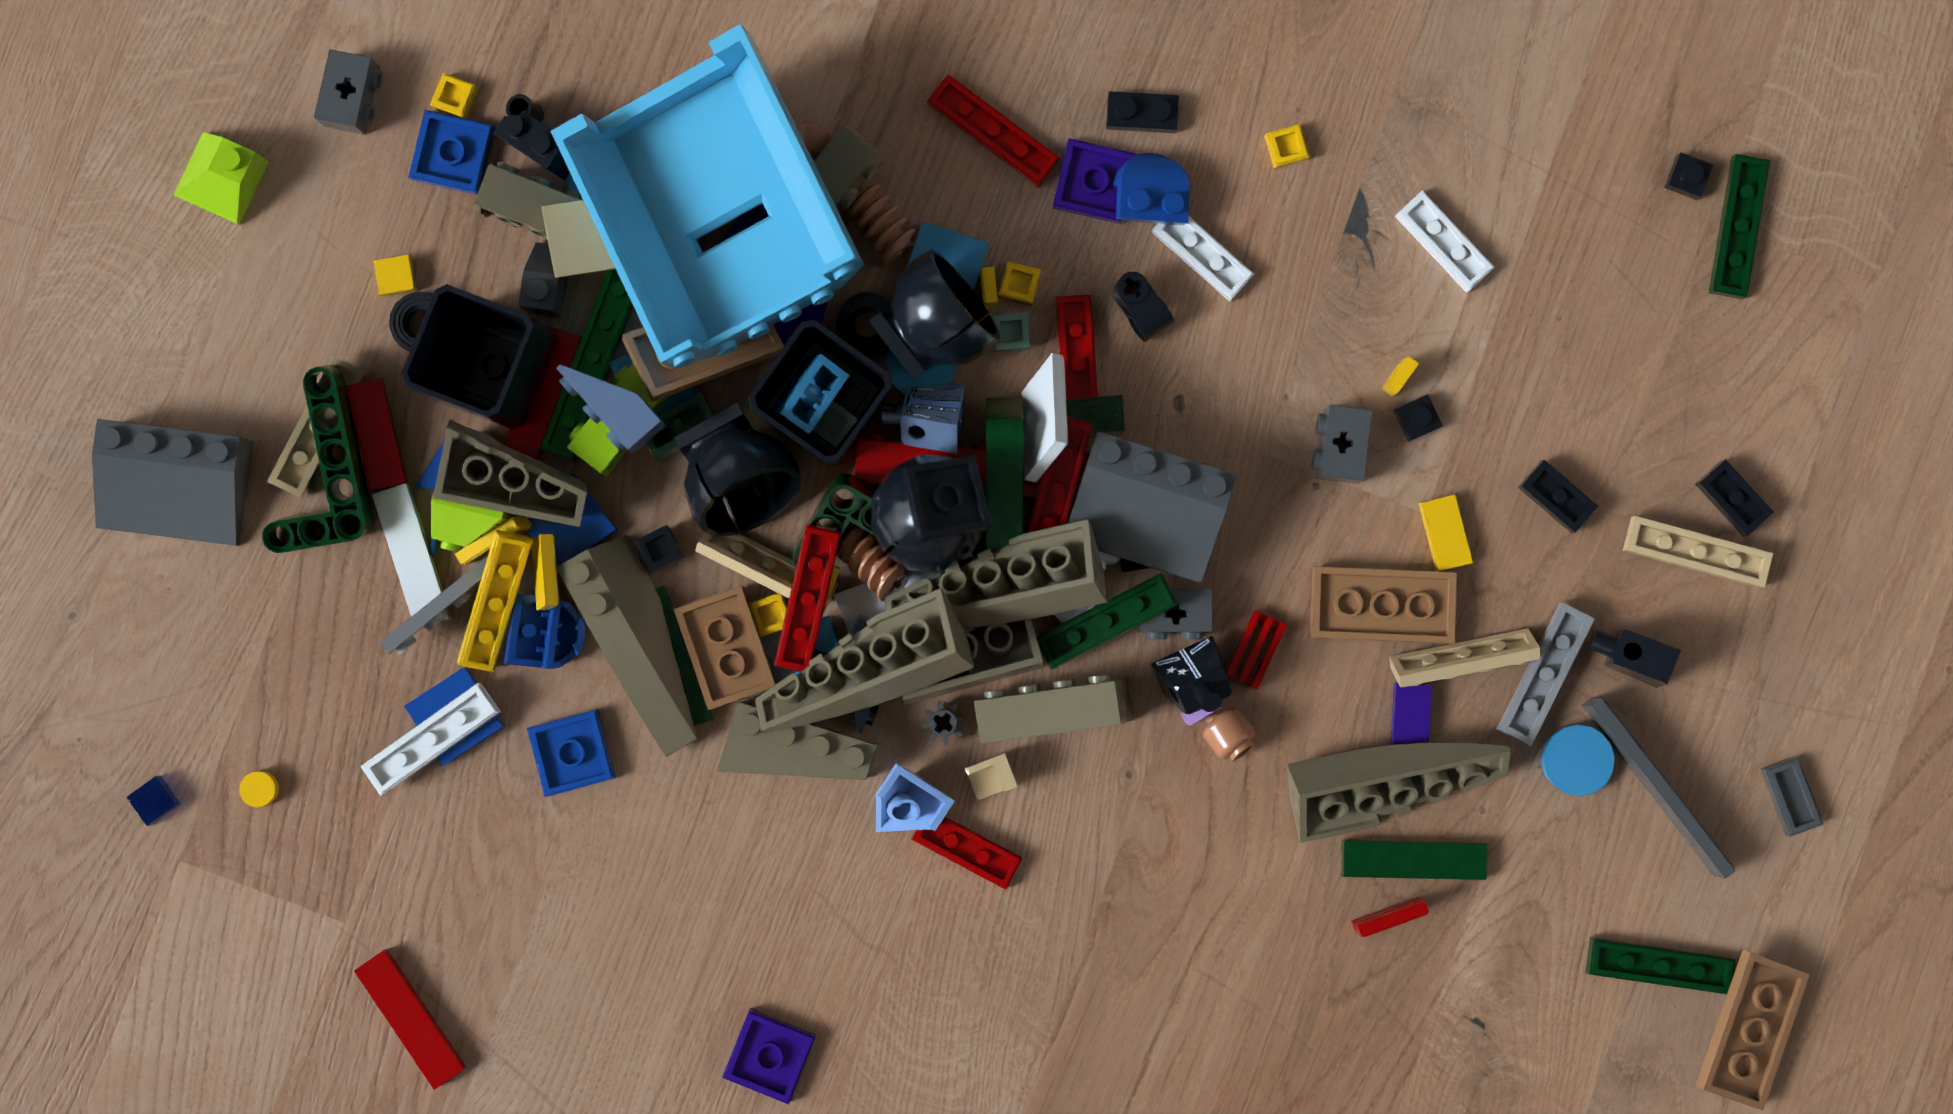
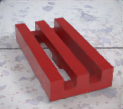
(1267, 623)
(1390, 917)

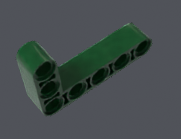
(1004, 470)
(332, 472)
(849, 510)

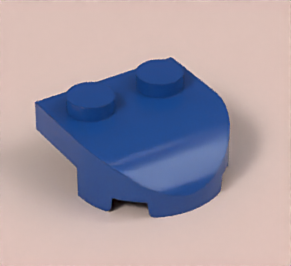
(1152, 190)
(543, 636)

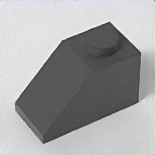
(539, 289)

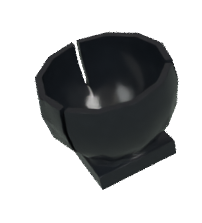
(935, 317)
(741, 467)
(932, 510)

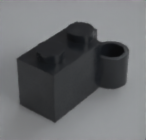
(530, 135)

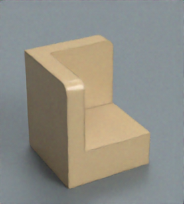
(991, 776)

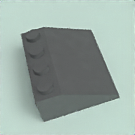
(170, 481)
(1152, 505)

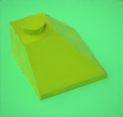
(221, 177)
(462, 524)

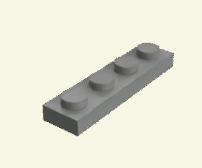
(431, 613)
(1545, 676)

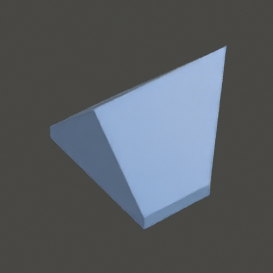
(909, 803)

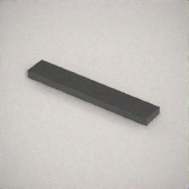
(1659, 787)

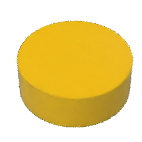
(259, 789)

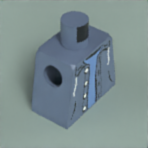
(929, 416)

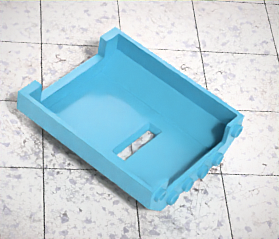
(687, 165)

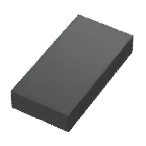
(1792, 796)

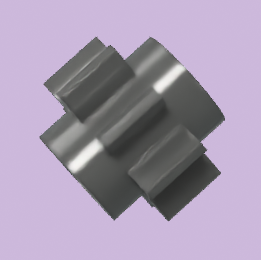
(945, 732)

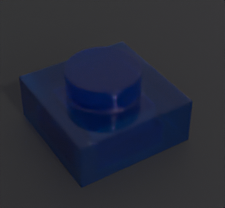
(153, 800)

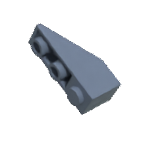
(622, 411)

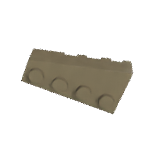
(501, 479)
(1053, 710)
(793, 751)

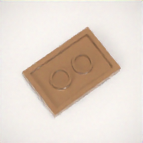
(725, 647)

